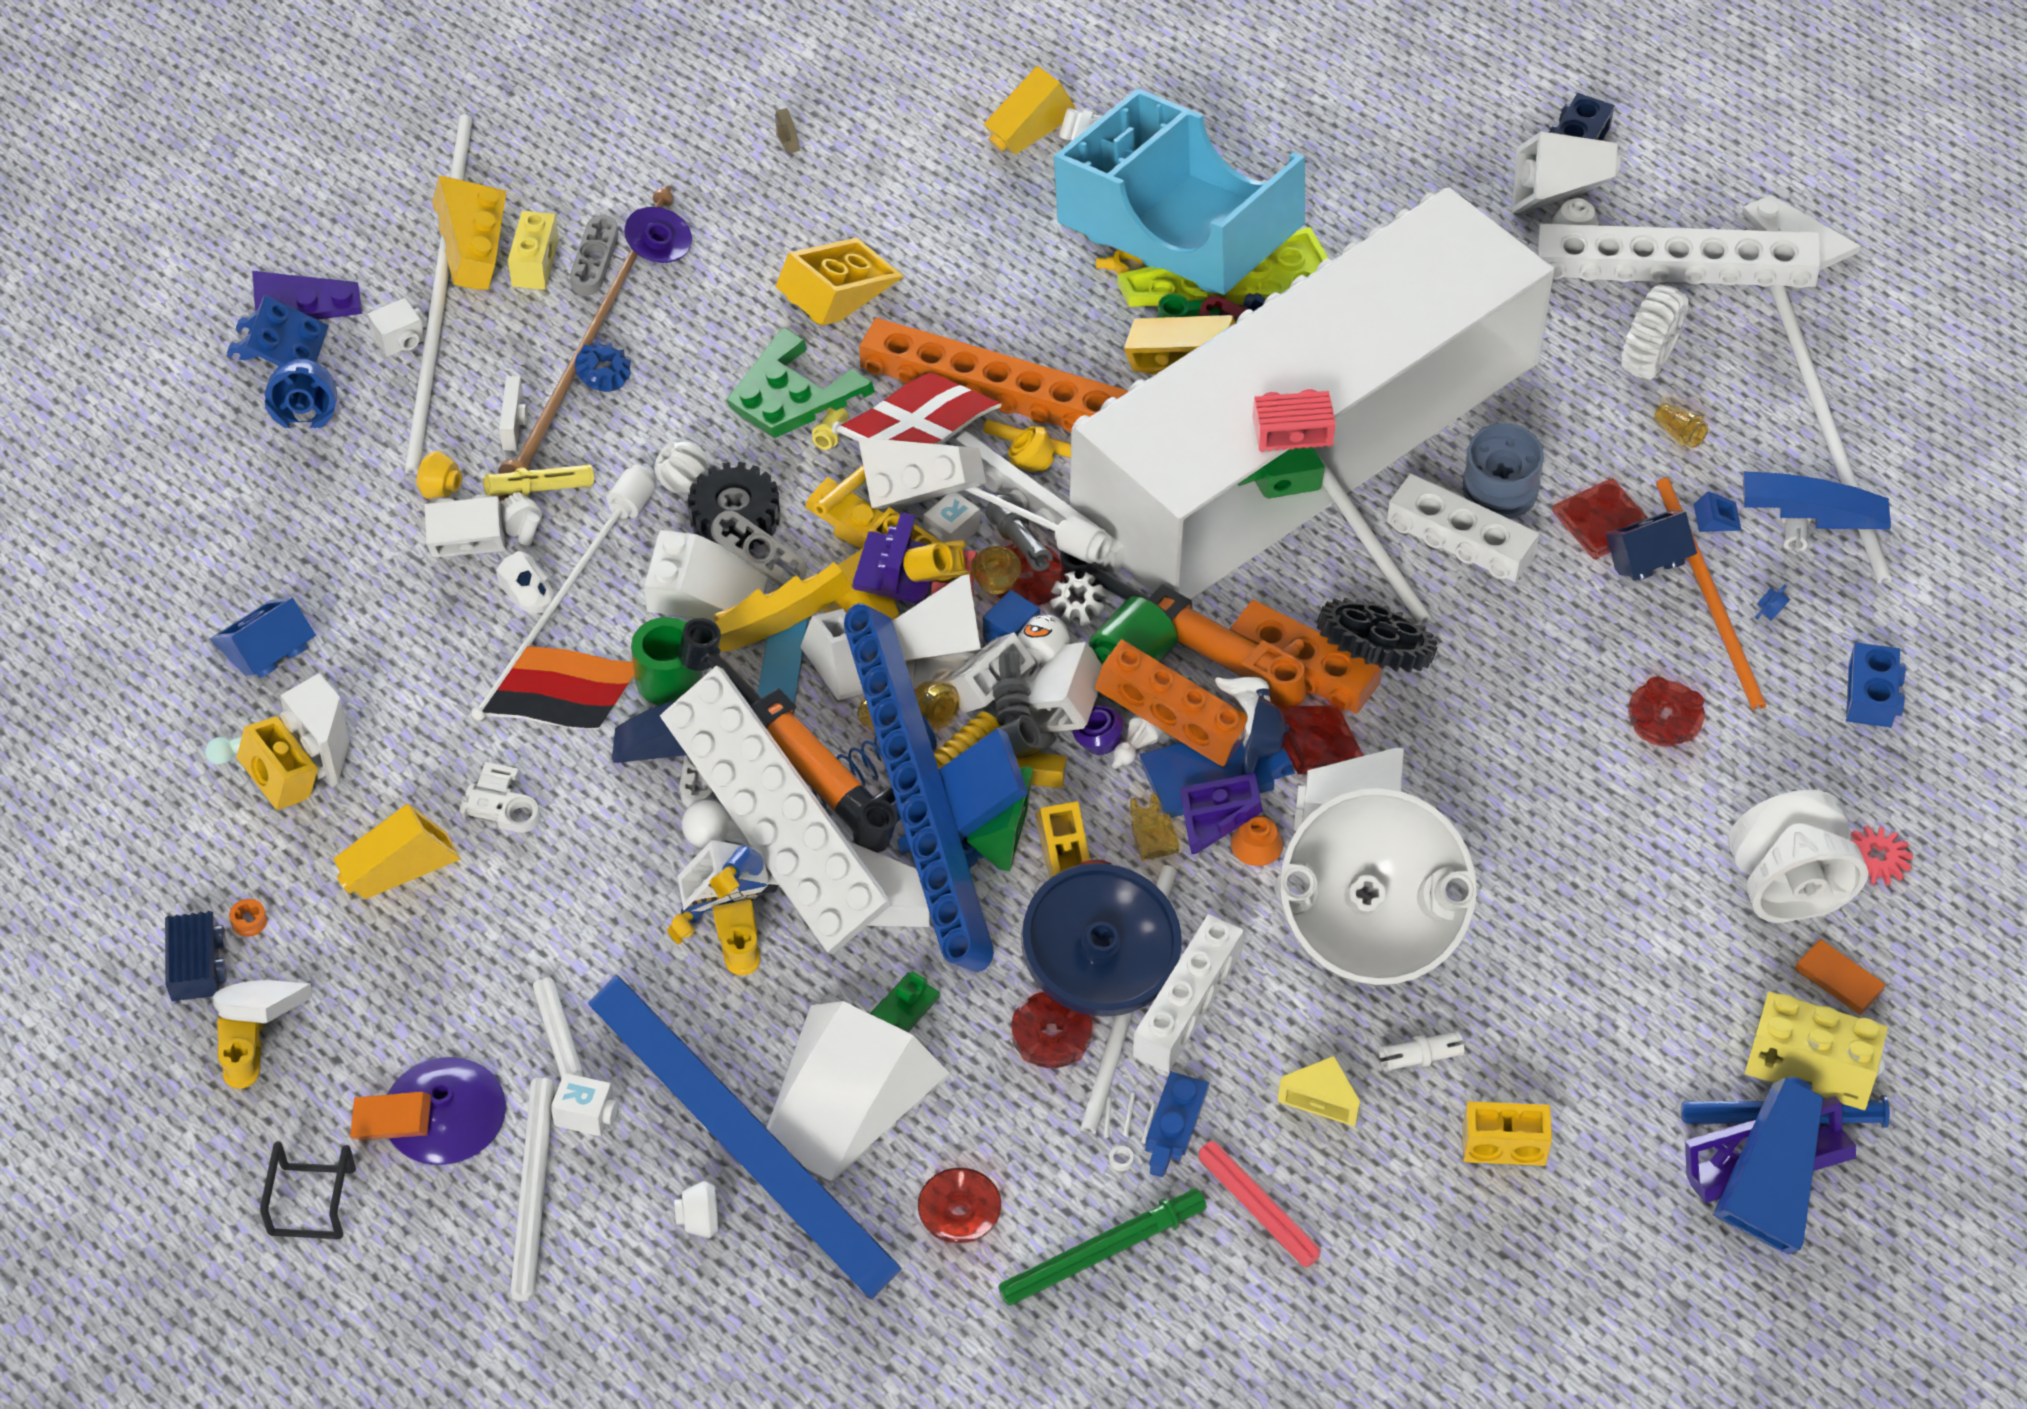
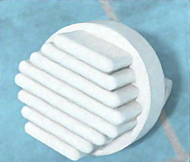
(1076, 123)
(520, 517)

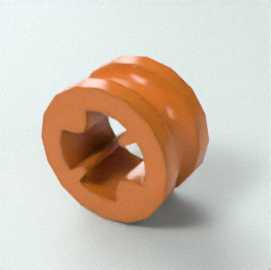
(256, 910)

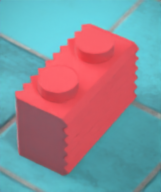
(1293, 420)

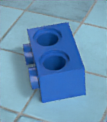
(1874, 685)

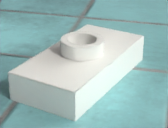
(513, 413)

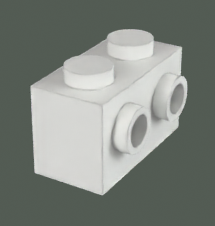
(464, 526)

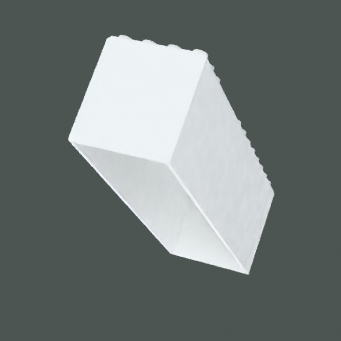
(1395, 331)

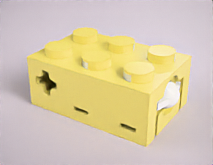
(1820, 1046)

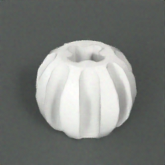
(680, 465)
(1078, 587)

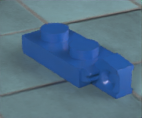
(1174, 1120)

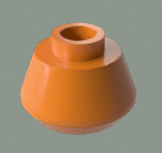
(1257, 842)

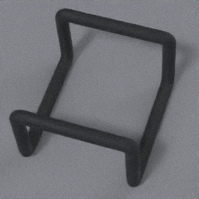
(345, 1165)

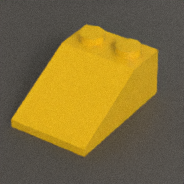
(834, 279)

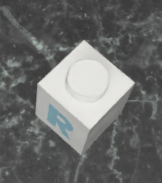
(952, 519)
(584, 1104)

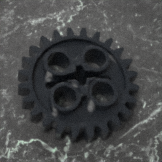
(1377, 635)

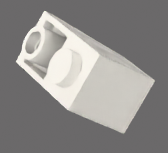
(831, 655)

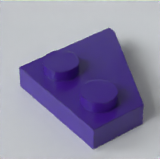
(1218, 808)

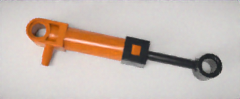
(1277, 667)

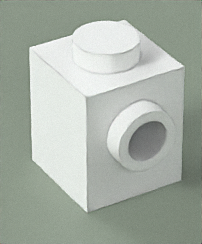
(397, 327)

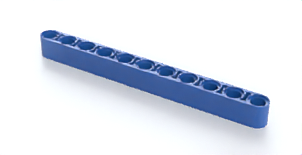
(918, 789)
(745, 1137)

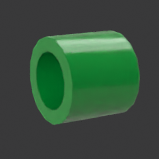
(1138, 624)
(656, 661)

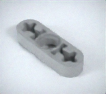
(591, 244)
(743, 553)

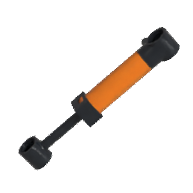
(867, 815)

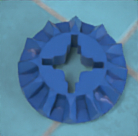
(602, 378)

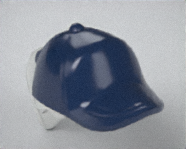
(1264, 723)

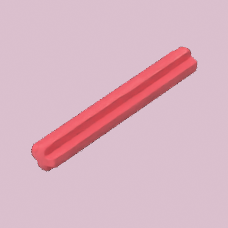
(1259, 1204)

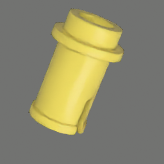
(822, 433)

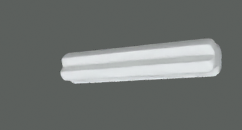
(557, 1027)

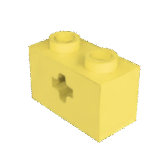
(533, 250)

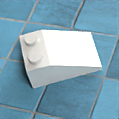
(697, 577)

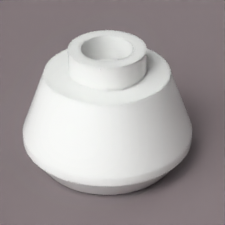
(1576, 212)
(698, 1210)

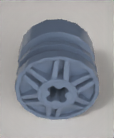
(1503, 469)

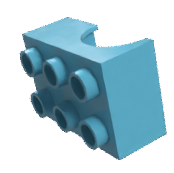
(1165, 195)

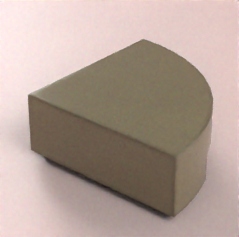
(786, 131)

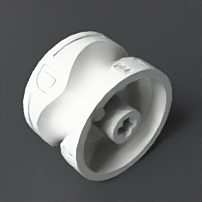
(1797, 856)

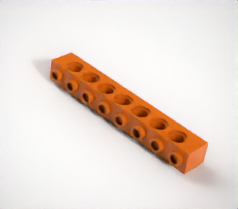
(1015, 383)

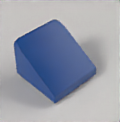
(1714, 512)

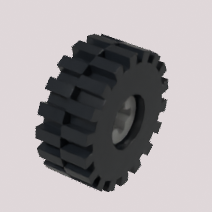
(734, 485)

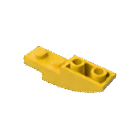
(855, 517)

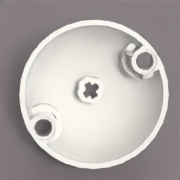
(1398, 853)

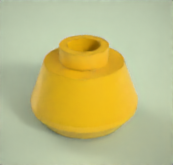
(1032, 450)
(438, 476)

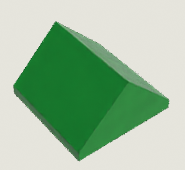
(1000, 836)

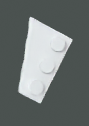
(1776, 215)

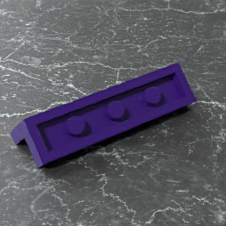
(1711, 1177)

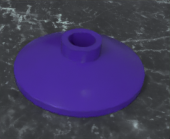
(658, 234)

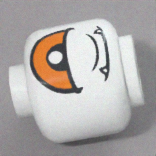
(1044, 638)

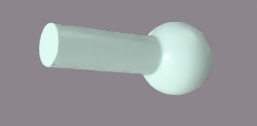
(222, 749)

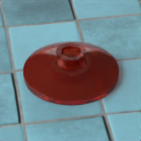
(959, 1189)

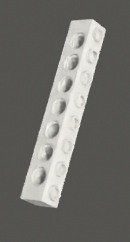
(1681, 255)

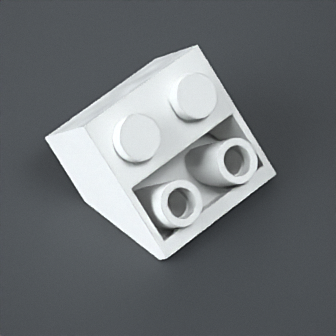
(318, 724)

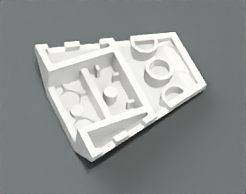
(848, 1086)

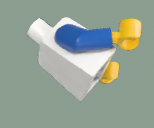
(716, 877)

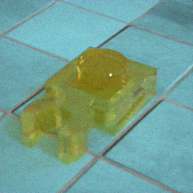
(1151, 831)

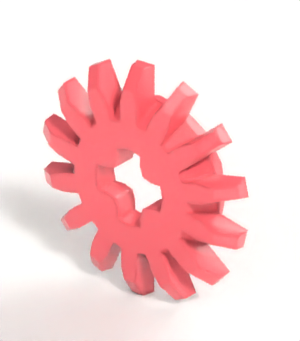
(1893, 859)

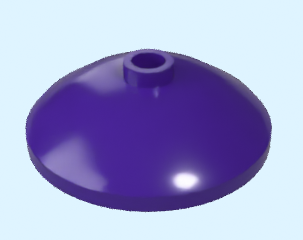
(462, 1120)

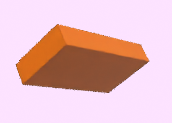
(1840, 977)
(390, 1116)

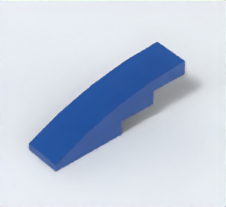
(1828, 502)

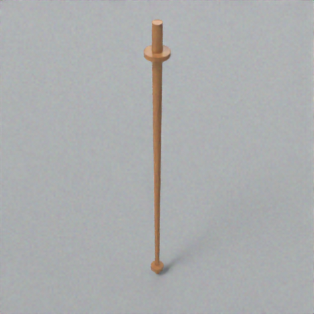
(660, 197)

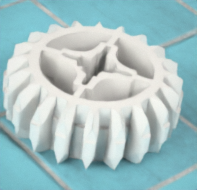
(1654, 331)

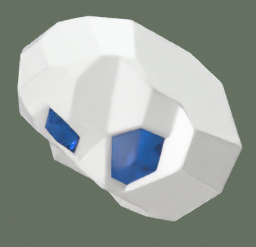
(524, 582)

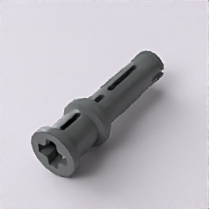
(1016, 528)

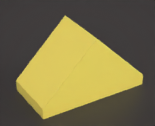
(1322, 1091)

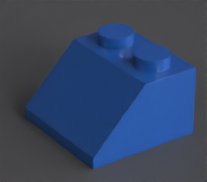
(265, 637)

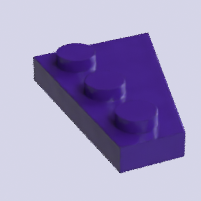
(310, 295)

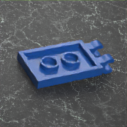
(1183, 766)
(979, 784)

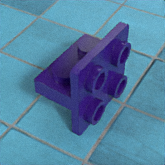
(881, 564)

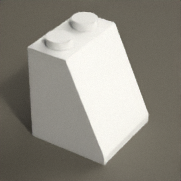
(1559, 168)
(1364, 772)

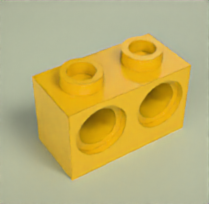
(1506, 1133)

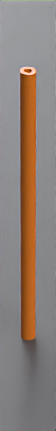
(1716, 607)

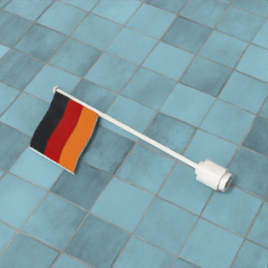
(565, 684)

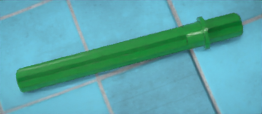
(1102, 1246)

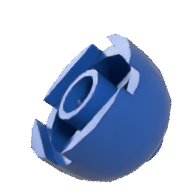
(298, 389)

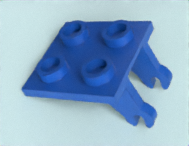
(279, 334)

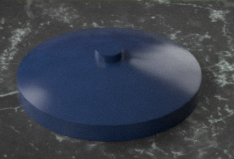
(1100, 939)

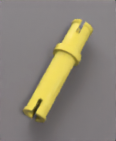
(538, 480)

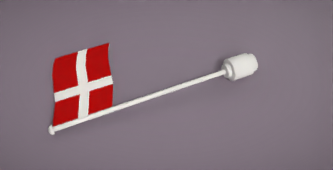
(933, 412)

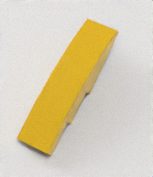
(793, 602)

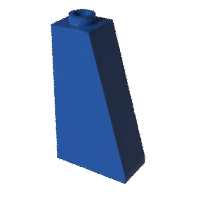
(1775, 1168)

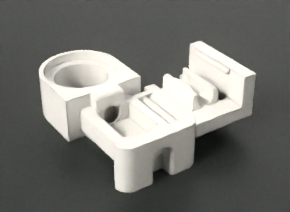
(495, 794)

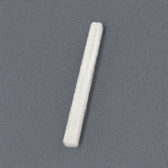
(532, 1190)

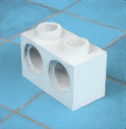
(981, 672)

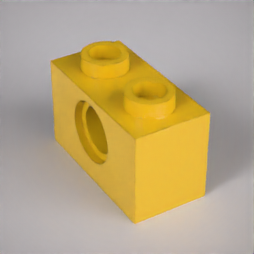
(276, 762)

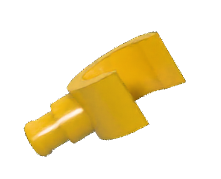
(1114, 262)

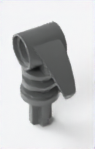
(1014, 709)

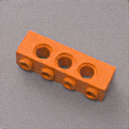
(1327, 671)
(1172, 703)

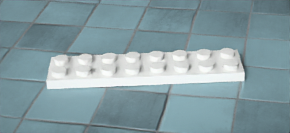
(775, 810)

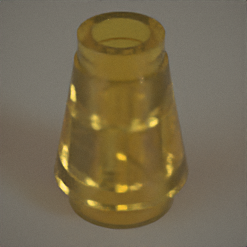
(1682, 425)

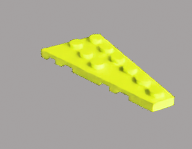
(1293, 258)

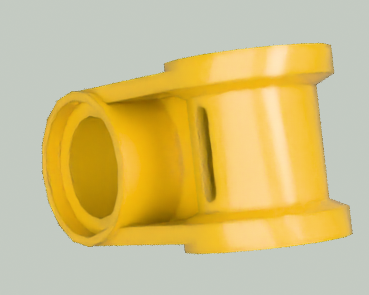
(936, 562)
(738, 936)
(239, 1051)

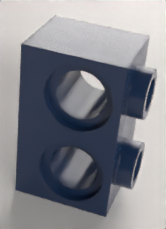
(1585, 118)

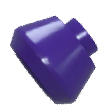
(1102, 731)

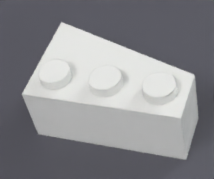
(915, 471)

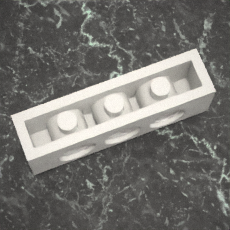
(1462, 528)
(1188, 993)

